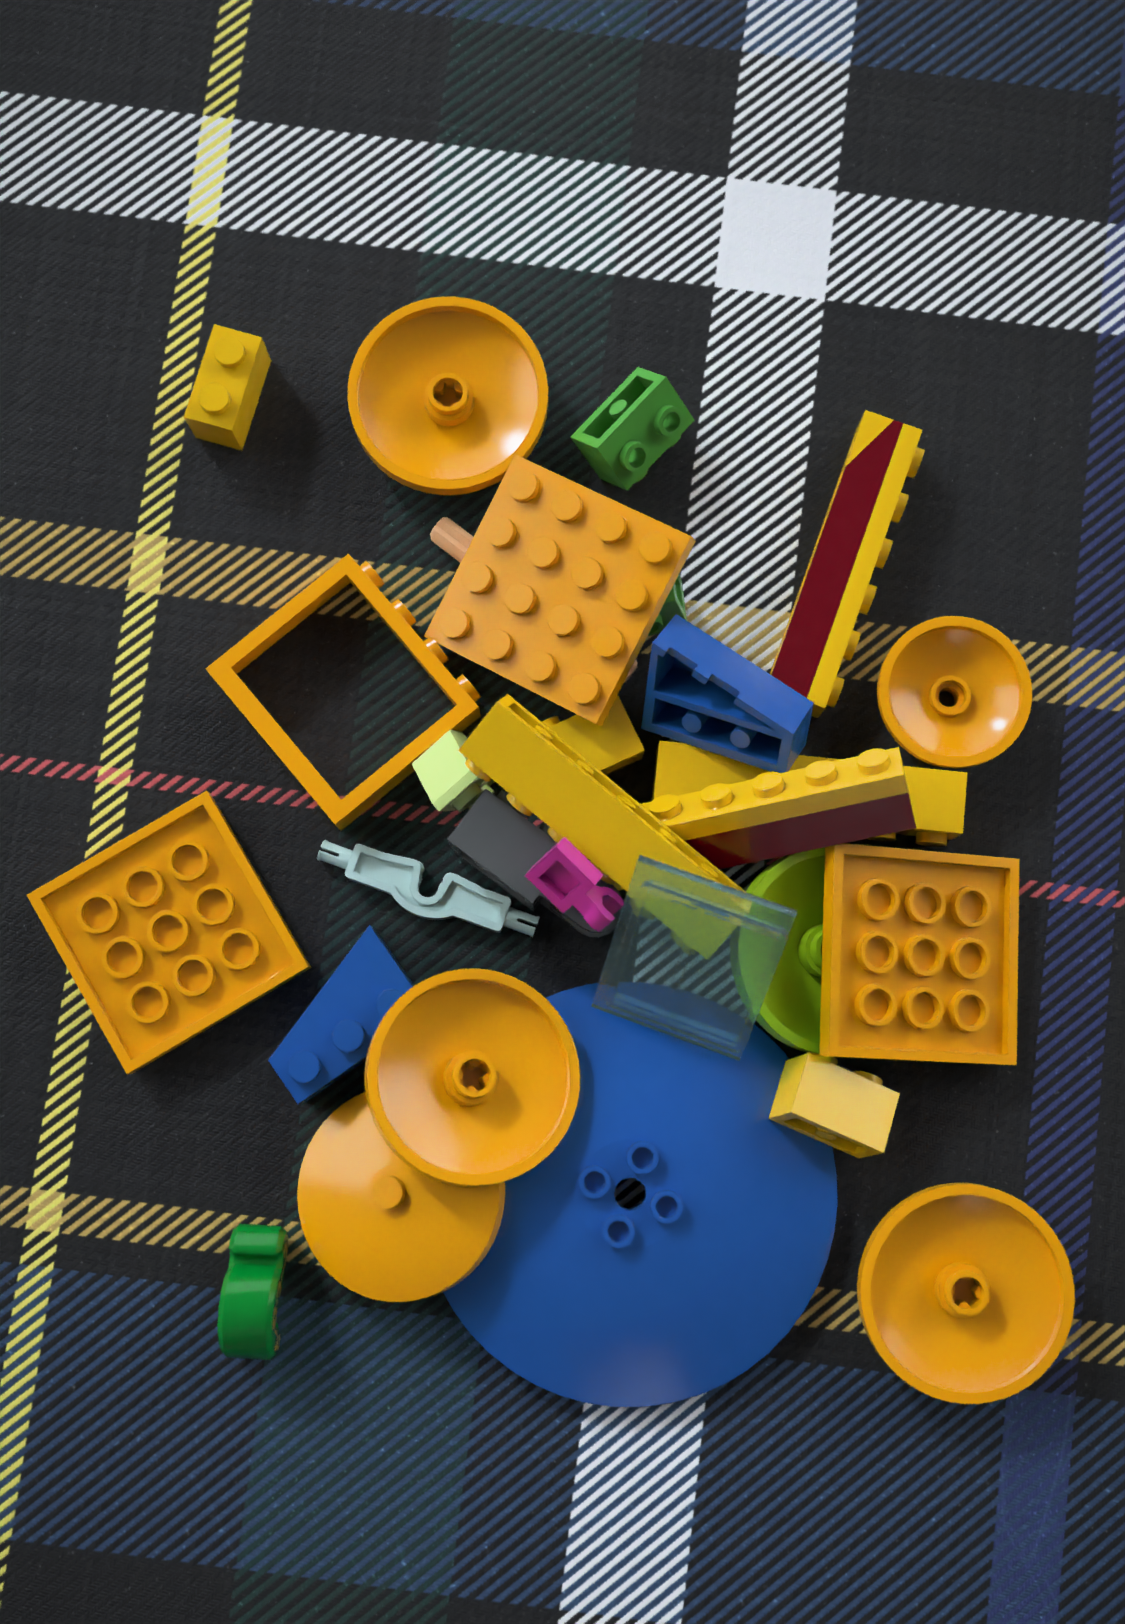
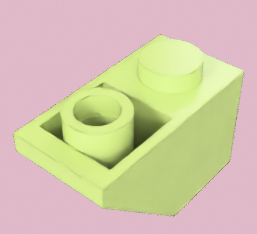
(447, 777)

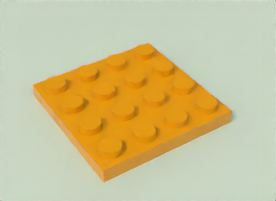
(559, 589)
(168, 932)
(919, 955)

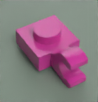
(570, 880)

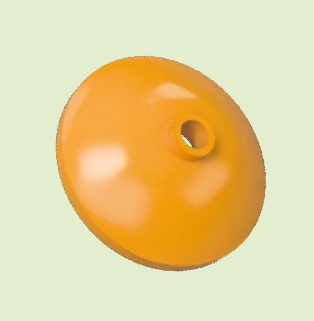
(980, 672)

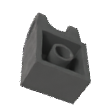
(505, 847)

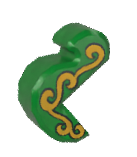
(252, 1292)

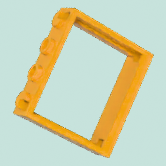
(399, 621)

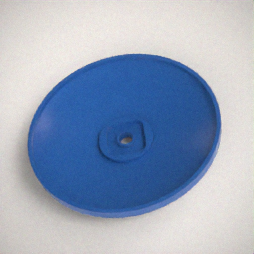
(696, 1275)

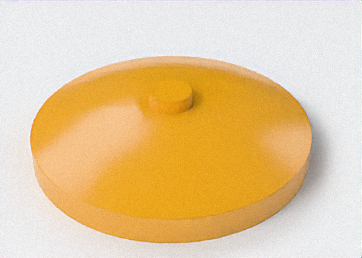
(447, 395)
(472, 1077)
(384, 1223)
(966, 1293)

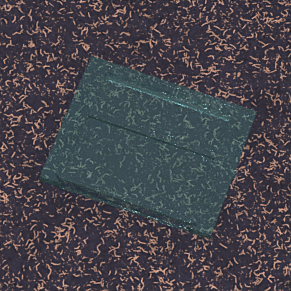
(692, 957)

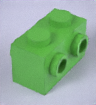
(633, 428)

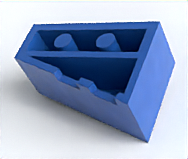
(722, 701)
(341, 1019)

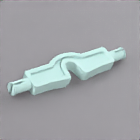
(402, 879)

